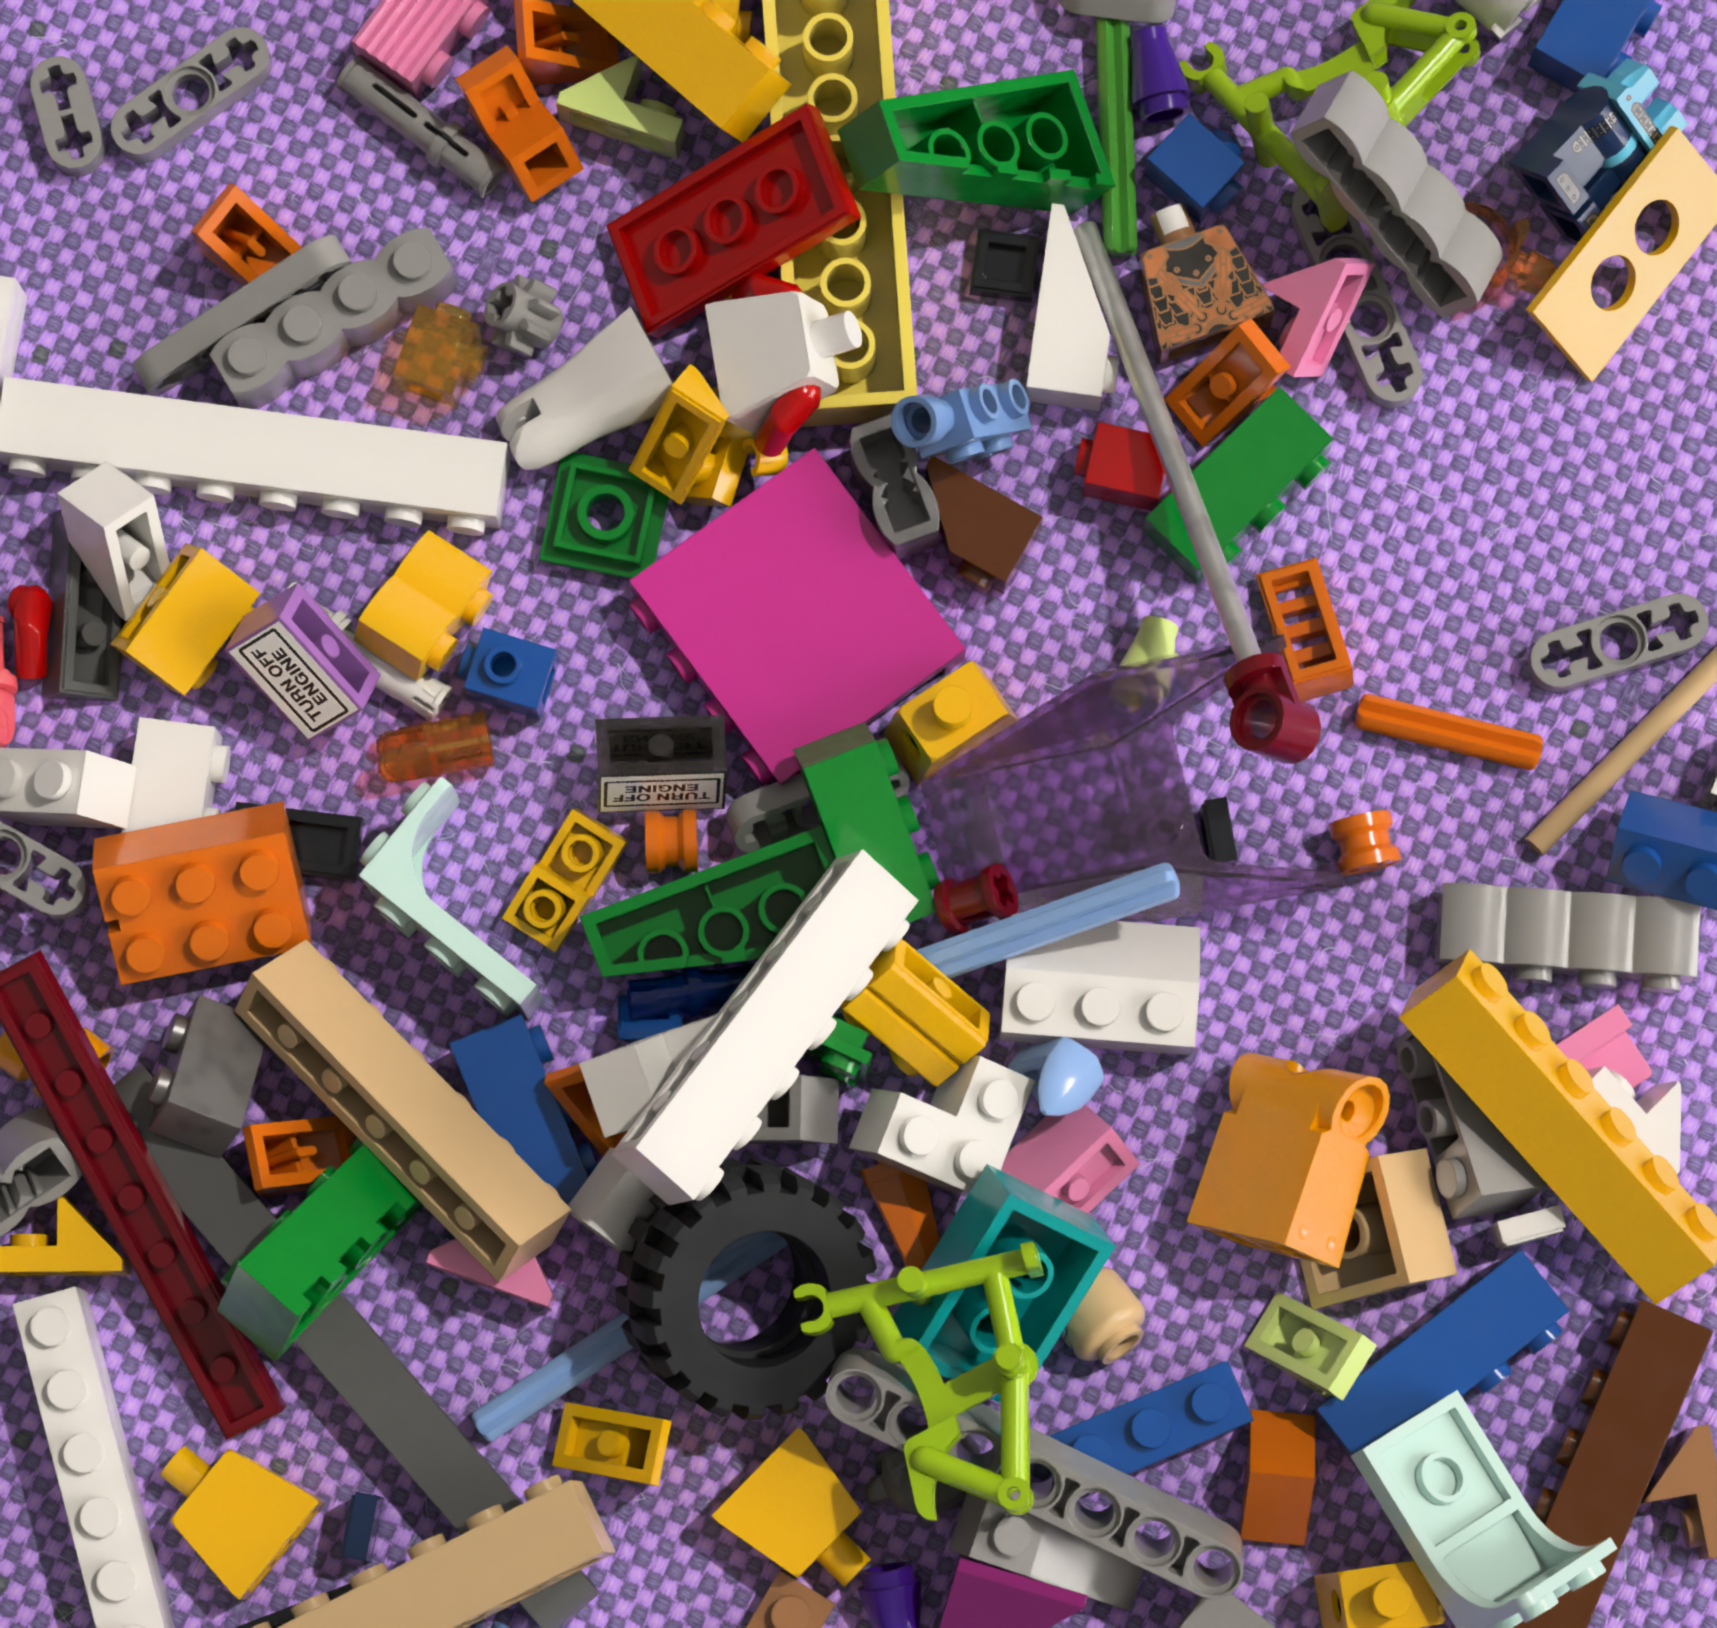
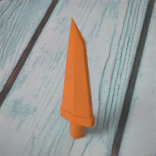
(905, 1210)

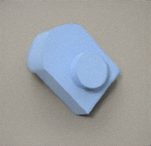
(1063, 1074)

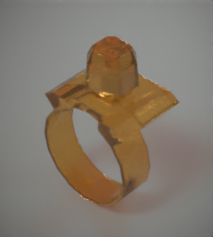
(1527, 270)

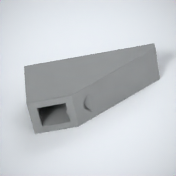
(1472, 1158)

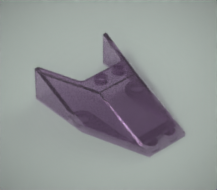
(1100, 793)

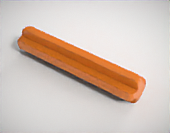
(1448, 731)

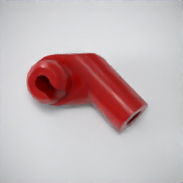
(32, 619)

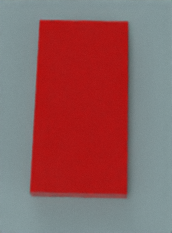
(733, 220)

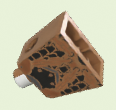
(1197, 286)

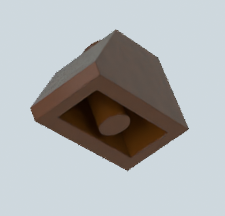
(981, 528)

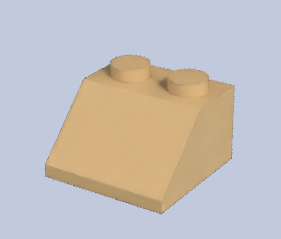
(1393, 1235)

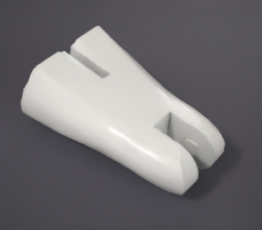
(594, 393)

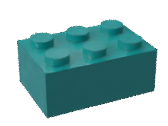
(996, 1220)

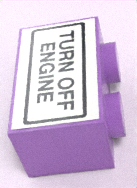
(302, 662)

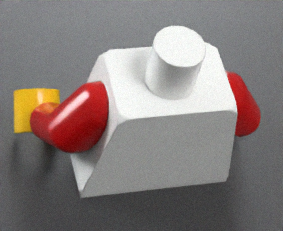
(775, 362)

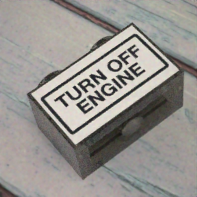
(660, 763)

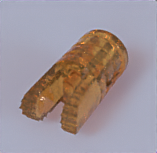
(436, 748)

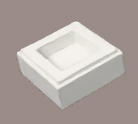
(1528, 1227)

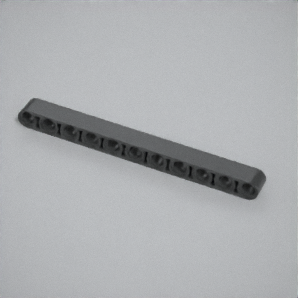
(349, 1353)

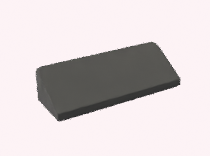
(80, 629)

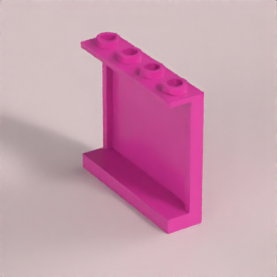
(793, 617)

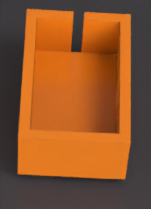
(201, 892)

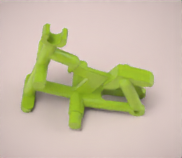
(1374, 27)
(1007, 1373)

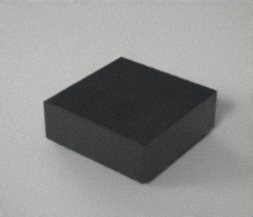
(1004, 265)
(1217, 830)

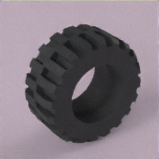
(667, 1275)

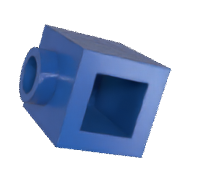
(1197, 168)
(509, 673)

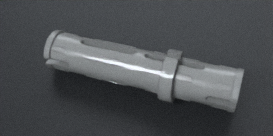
(442, 142)

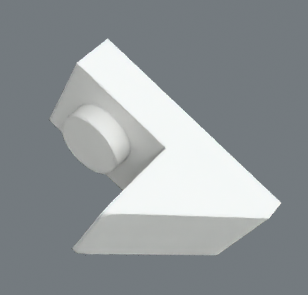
(1654, 1114)

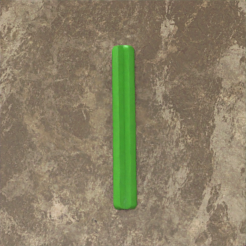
(1117, 135)

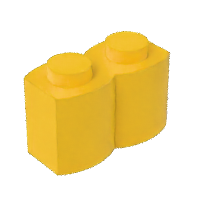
(424, 606)

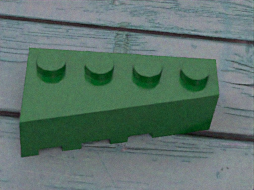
(983, 144)
(710, 915)
(316, 1251)

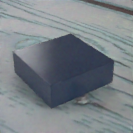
(362, 1526)

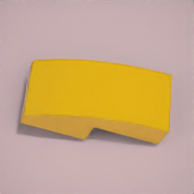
(565, 879)

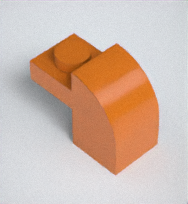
(518, 124)

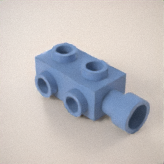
(964, 421)

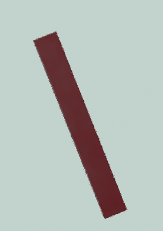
(134, 1196)

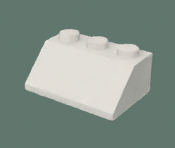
(1108, 989)

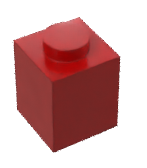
(1120, 467)

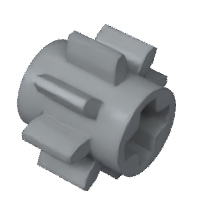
(523, 315)

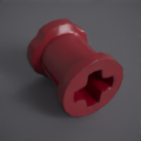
(975, 899)

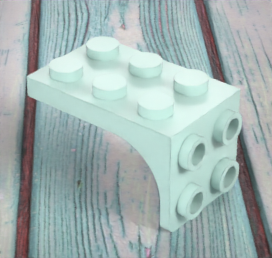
(396, 879)
(1470, 1522)

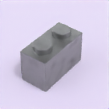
(207, 1077)

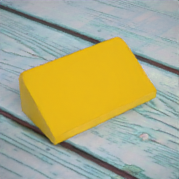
(680, 436)

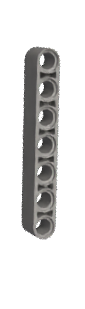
(1056, 1498)

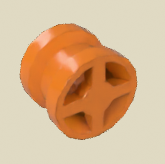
(671, 841)
(1364, 842)

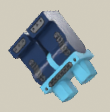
(1593, 146)

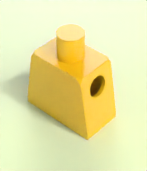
(948, 720)
(796, 1512)
(238, 1515)
(1378, 1598)

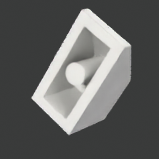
(115, 534)

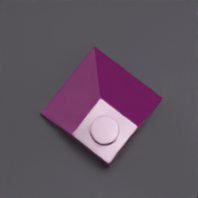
(1000, 1599)

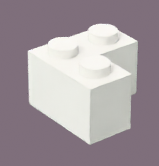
(631, 1075)
(956, 1134)

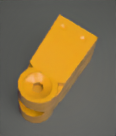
(1290, 1158)

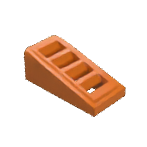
(1323, 677)

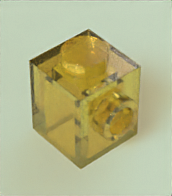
(440, 354)

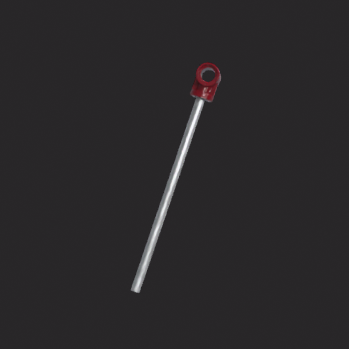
(1266, 707)

